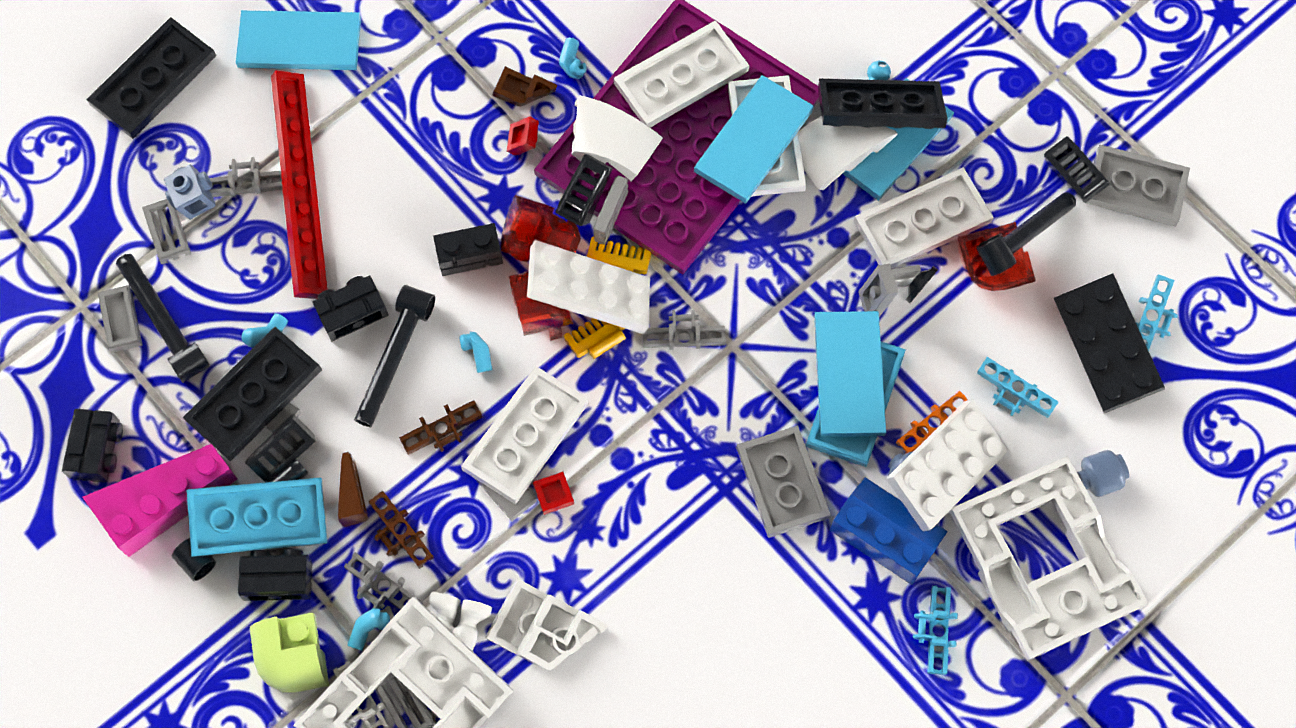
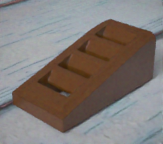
(351, 499)

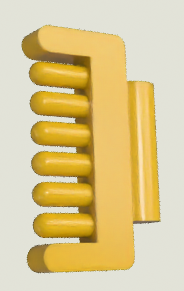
(629, 263)
(597, 342)

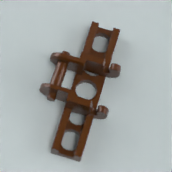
(452, 427)
(390, 527)

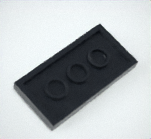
(151, 77)
(882, 103)
(1109, 343)
(252, 393)

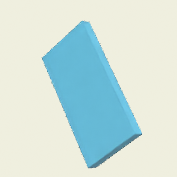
(298, 40)
(753, 139)
(883, 169)
(849, 374)
(859, 448)
(256, 516)

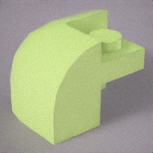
(289, 653)

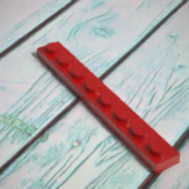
(299, 185)

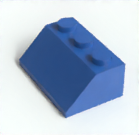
(886, 531)

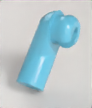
(568, 60)
(253, 336)
(480, 350)
(365, 624)

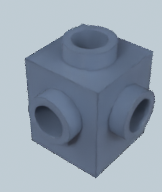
(189, 191)

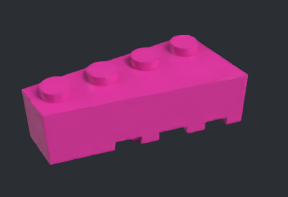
(156, 499)

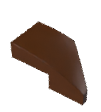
(521, 89)

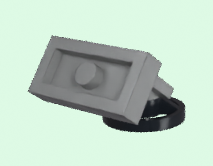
(884, 284)

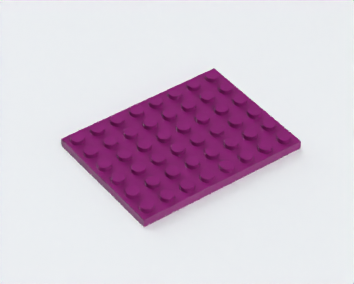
(668, 203)

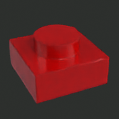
(522, 136)
(553, 493)

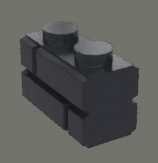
(468, 249)
(350, 307)
(92, 445)
(275, 576)

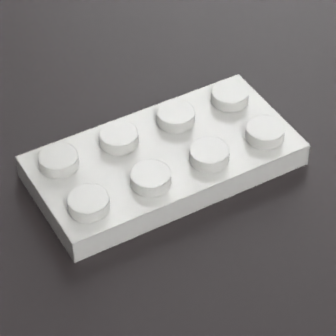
(681, 74)
(788, 171)
(923, 219)
(588, 287)
(525, 435)
(947, 465)

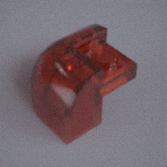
(534, 221)
(976, 271)
(536, 315)

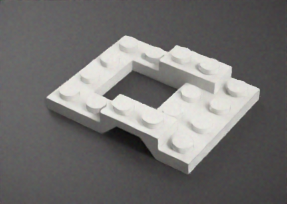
(1064, 601)
(428, 662)

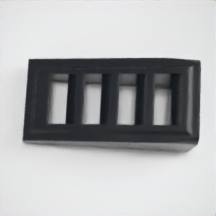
(1063, 155)
(569, 197)
(282, 431)

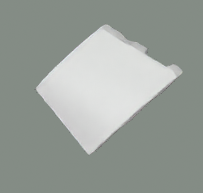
(612, 137)
(832, 150)
(541, 626)

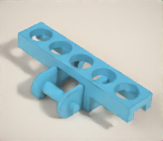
(1159, 308)
(1023, 398)
(933, 639)

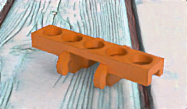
(919, 432)

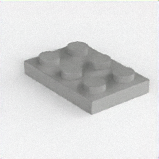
(1140, 185)
(783, 481)

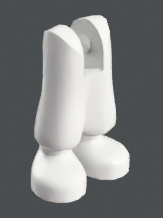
(471, 614)

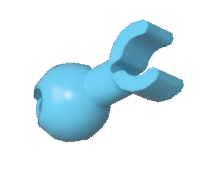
(876, 72)

